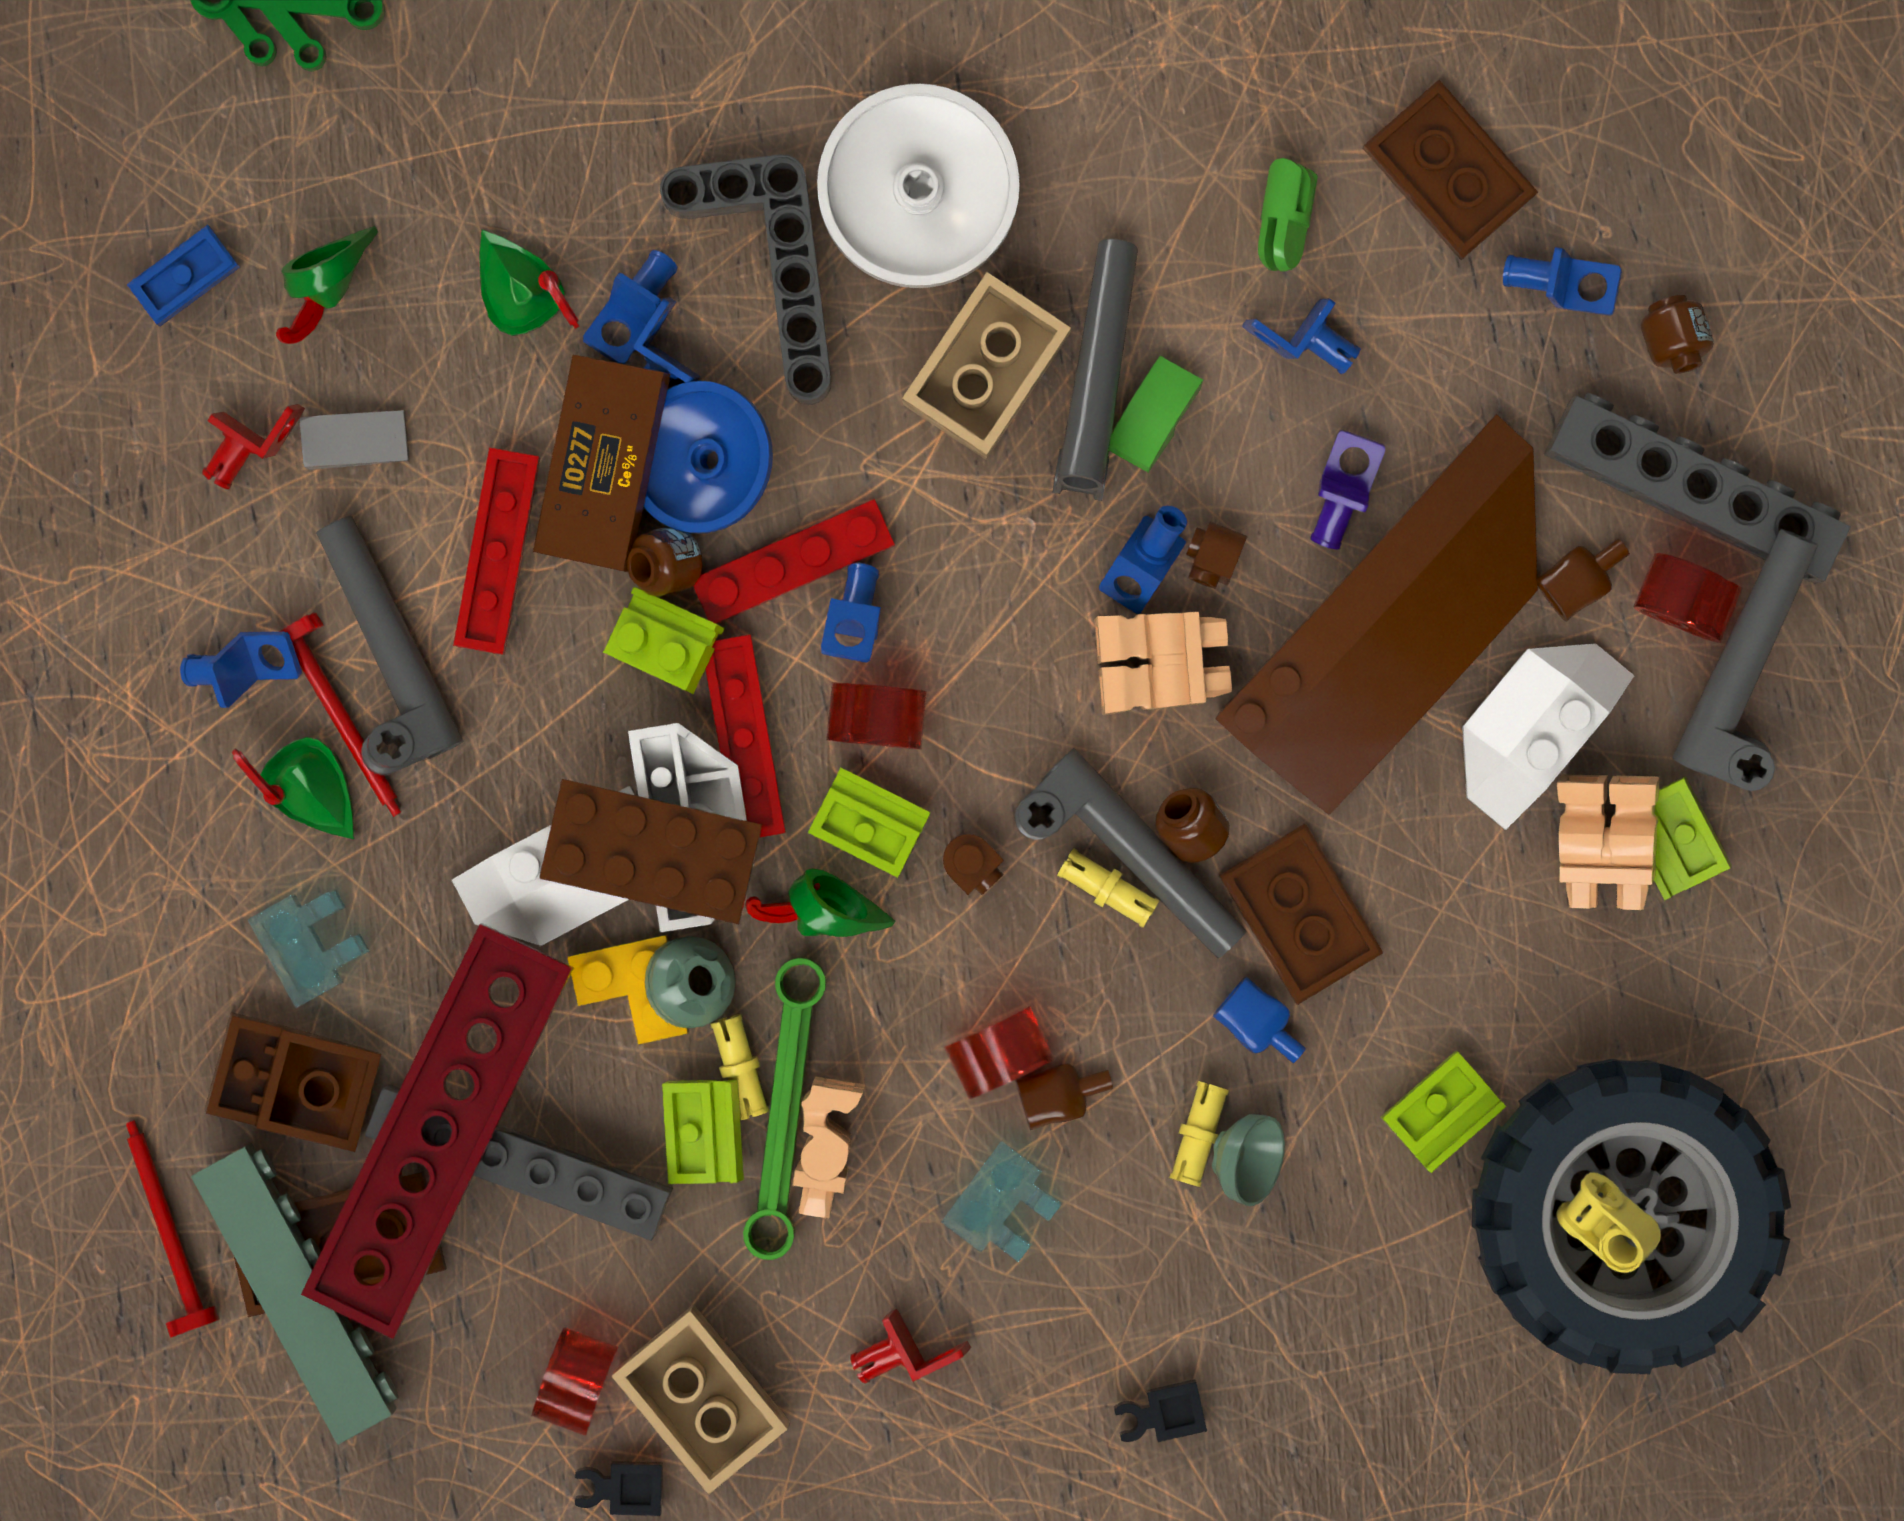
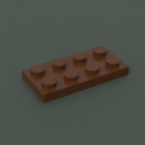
(650, 851)

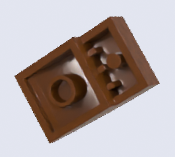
(292, 1082)

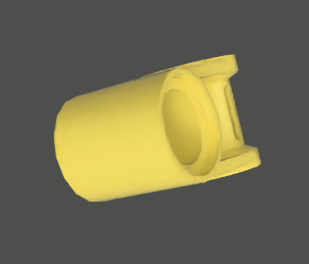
(1607, 1222)

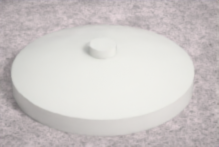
(918, 185)

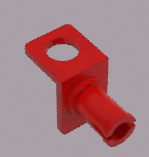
(242, 441)
(901, 1350)

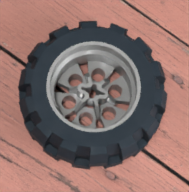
(1712, 1271)

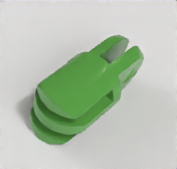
(1286, 214)

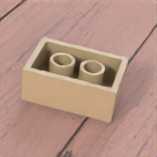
(986, 365)
(701, 1399)

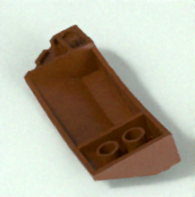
(1398, 625)

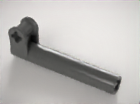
(1085, 449)
(425, 722)
(1711, 738)
(1080, 790)

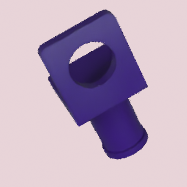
(1344, 491)

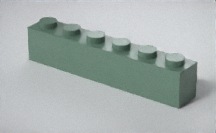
(277, 1265)

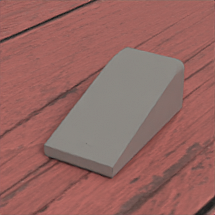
(353, 439)

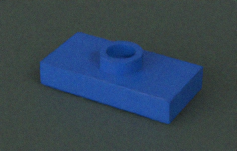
(183, 275)

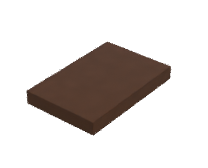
(1450, 170)
(1300, 914)

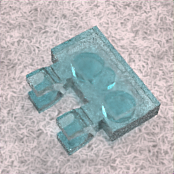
(297, 951)
(993, 1196)

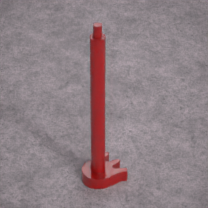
(335, 707)
(196, 1314)

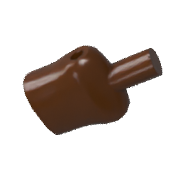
(1580, 578)
(1059, 1094)

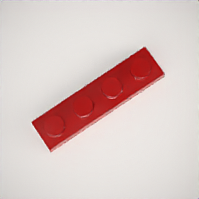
(497, 551)
(793, 562)
(744, 729)

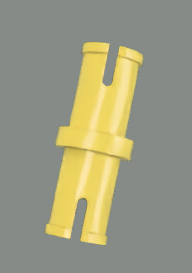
(1108, 888)
(740, 1065)
(1199, 1134)

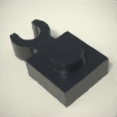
(1171, 1410)
(631, 1488)

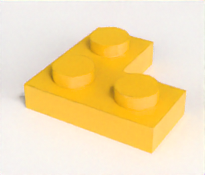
(619, 973)

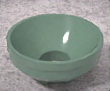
(669, 987)
(1249, 1158)

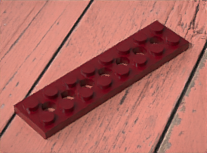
(402, 1137)

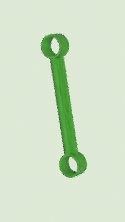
(784, 1109)

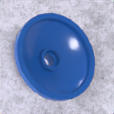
(695, 423)

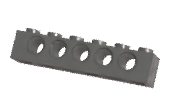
(1576, 447)
(554, 1175)

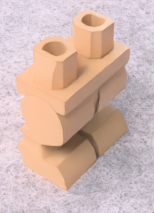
(1174, 659)
(1604, 854)
(828, 1145)

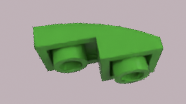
(1154, 413)

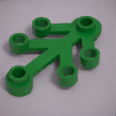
(278, 15)

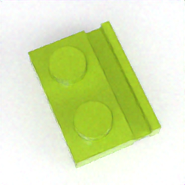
(663, 640)
(869, 822)
(1685, 841)
(1443, 1111)
(702, 1131)

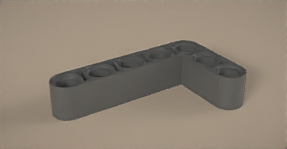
(783, 255)

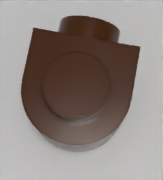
(1215, 554)
(972, 863)

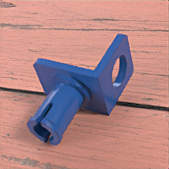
(1562, 280)
(631, 304)
(1311, 335)
(655, 358)
(1147, 557)
(853, 615)
(240, 665)

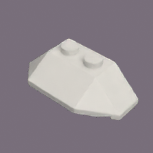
(1537, 725)
(686, 772)
(514, 901)

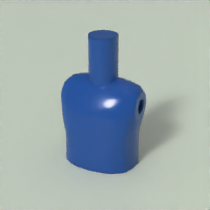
(1258, 1020)

